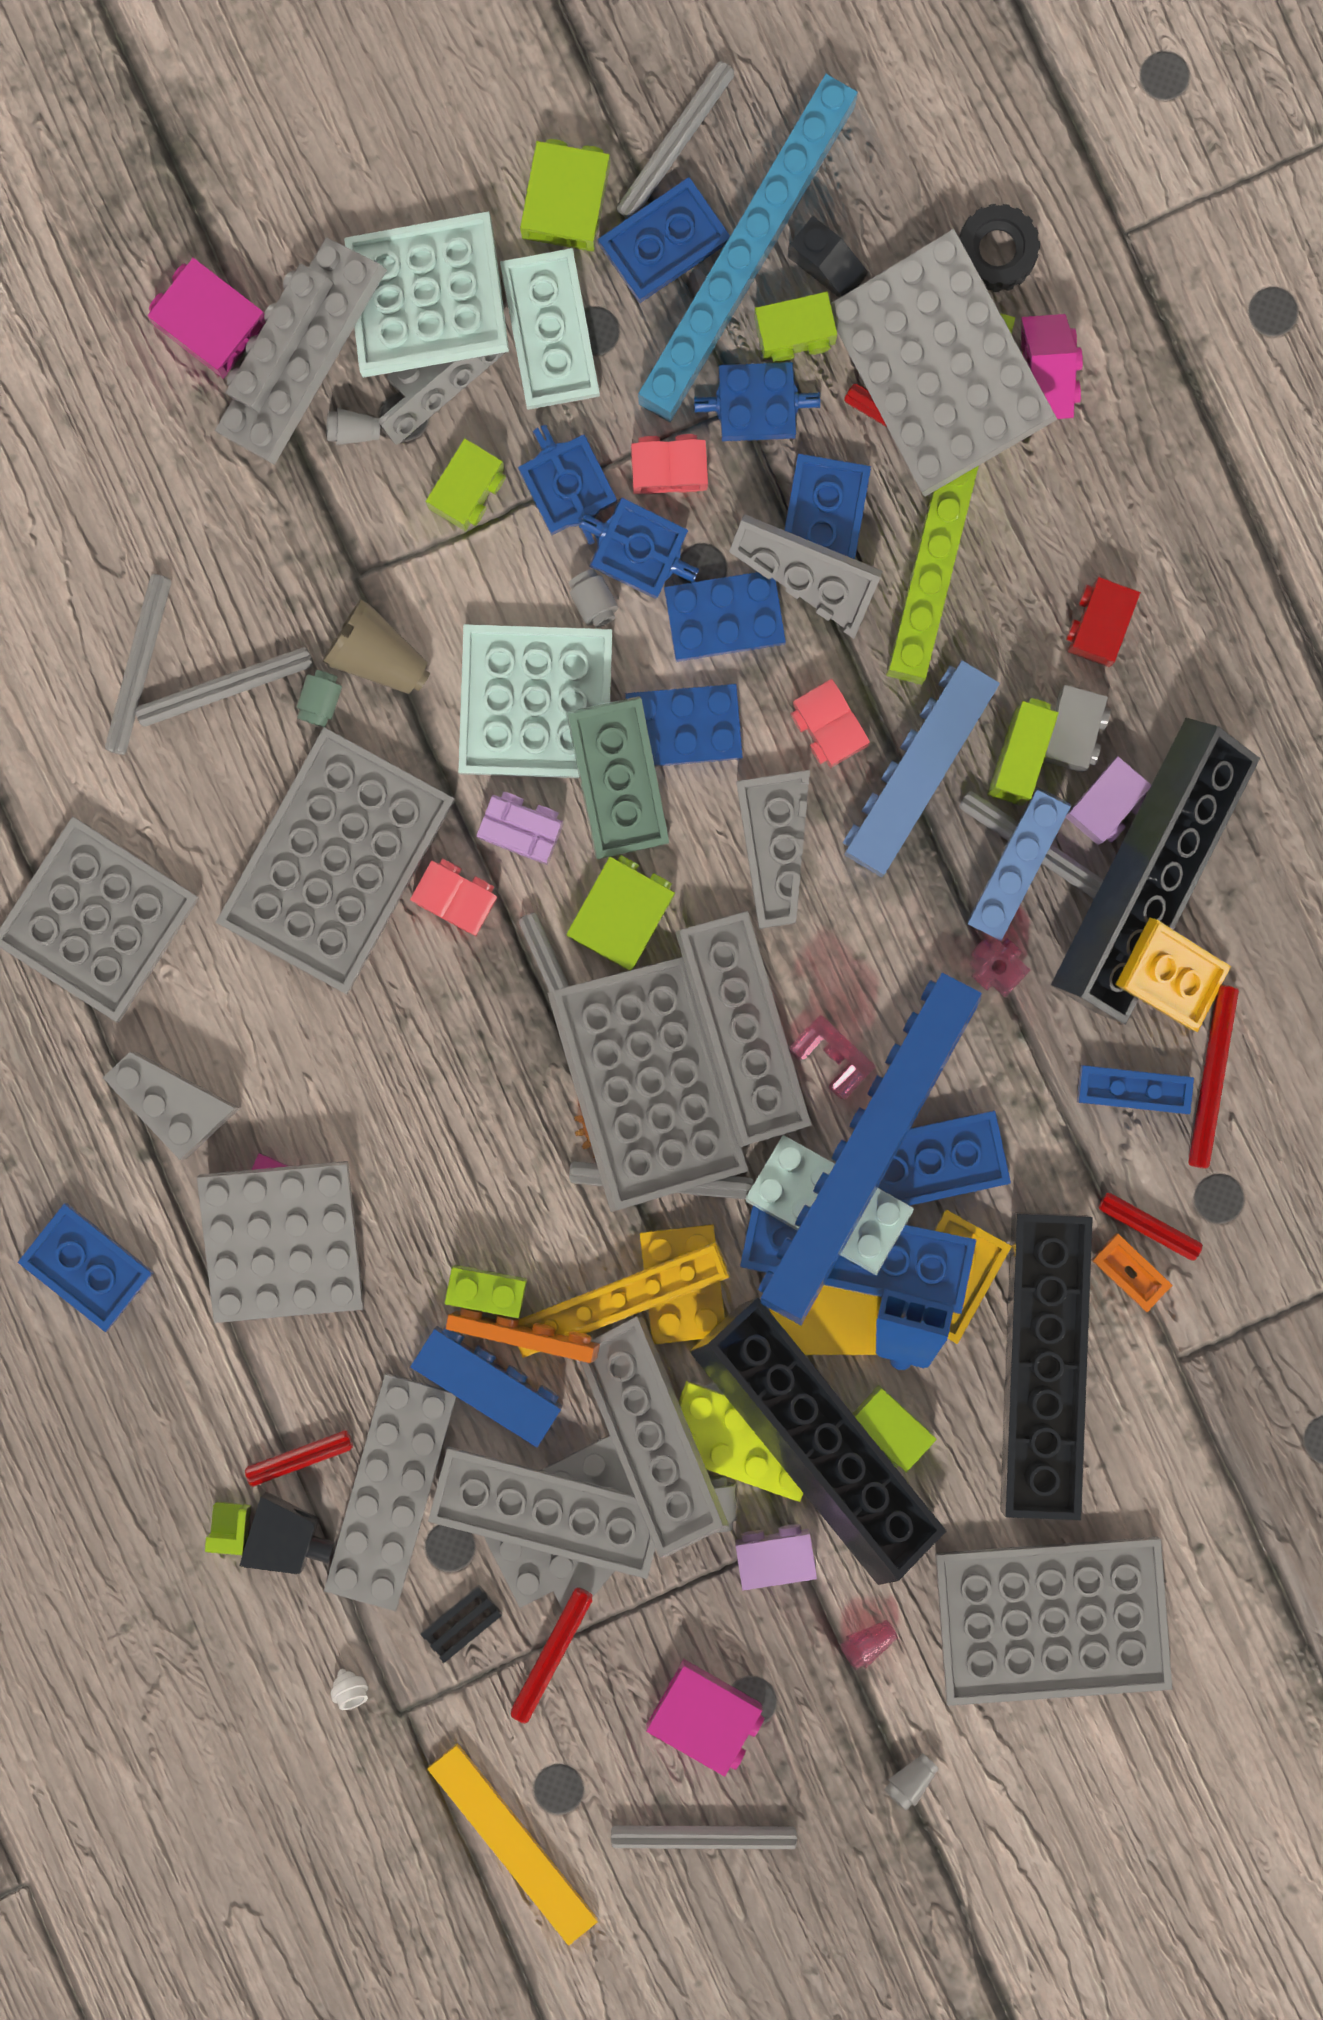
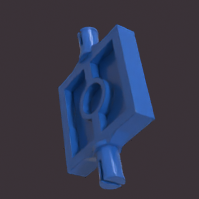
(757, 401)
(566, 483)
(638, 548)

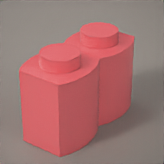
(669, 466)
(829, 723)
(454, 897)

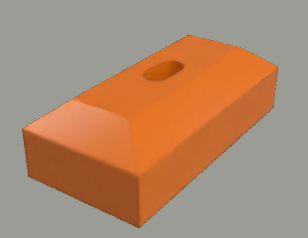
(1147, 1284)

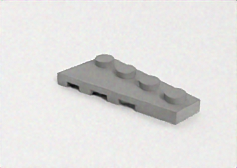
(823, 578)
(774, 837)

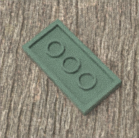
(618, 777)

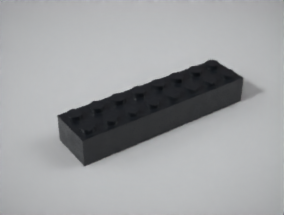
(1156, 862)
(1046, 1366)
(818, 1441)

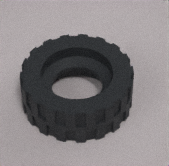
(1019, 228)

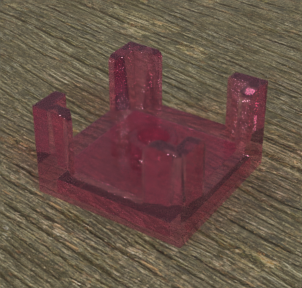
(839, 1050)

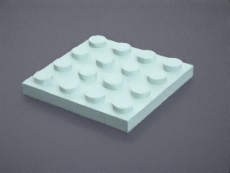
(434, 299)
(519, 692)

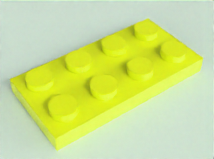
(730, 1444)

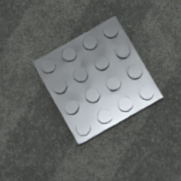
(95, 919)
(280, 1242)

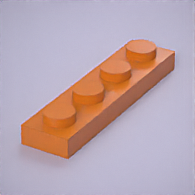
(538, 1338)

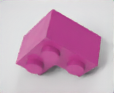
(1053, 358)

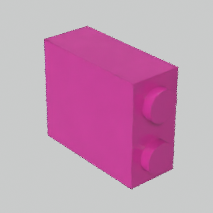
(206, 317)
(705, 1718)

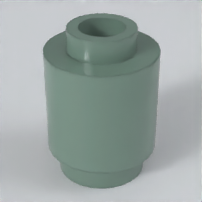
(318, 698)

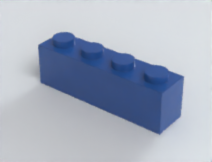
(488, 1386)

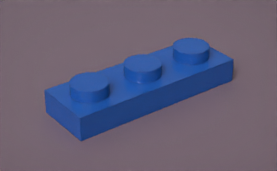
(1135, 1089)

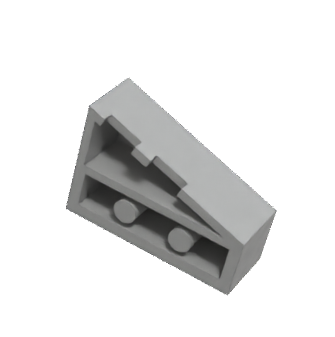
(169, 1104)

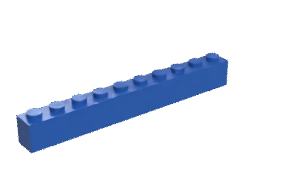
(870, 1149)

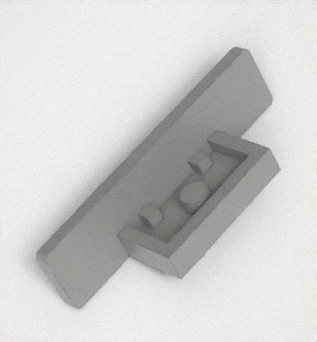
(427, 391)

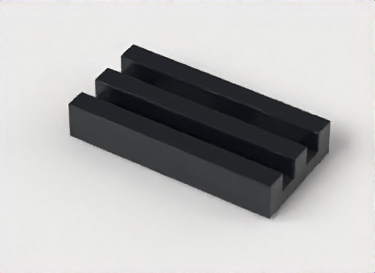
(436, 1644)

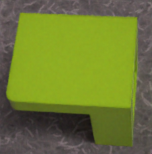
(228, 1528)

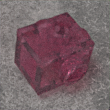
(1008, 974)

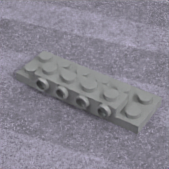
(296, 348)

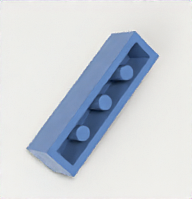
(1019, 863)

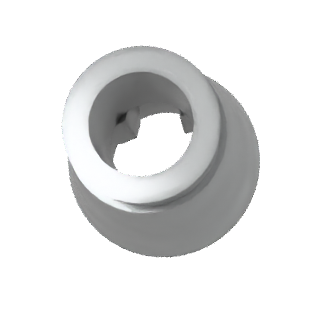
(351, 427)
(911, 1782)

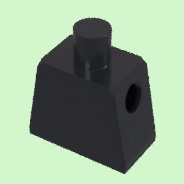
(283, 1538)

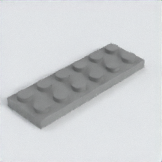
(743, 1028)
(653, 1439)
(390, 1492)
(542, 1512)

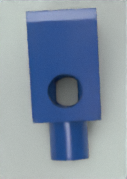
(911, 1329)

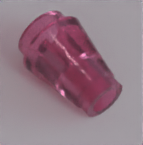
(868, 1644)

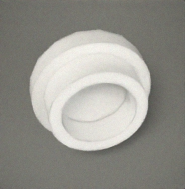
(349, 1690)

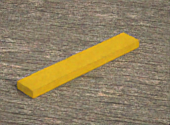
(632, 1293)
(513, 1844)

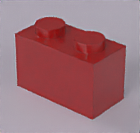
(1102, 622)

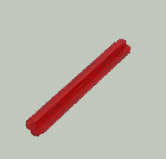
(1213, 1077)

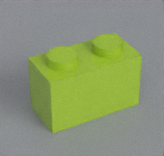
(795, 327)
(466, 485)
(486, 1291)
(893, 1429)

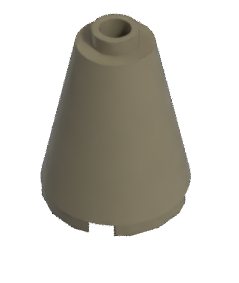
(376, 652)

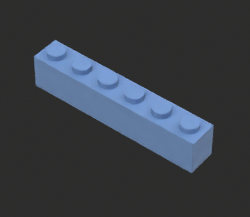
(921, 768)

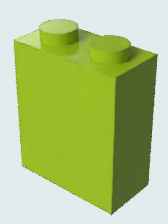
(565, 195)
(1023, 752)
(621, 912)

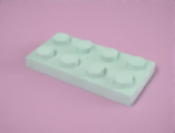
(549, 328)
(789, 1184)

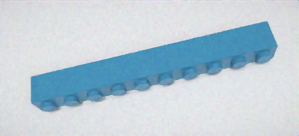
(747, 248)

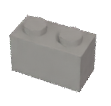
(1077, 729)

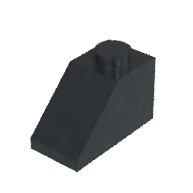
(826, 258)

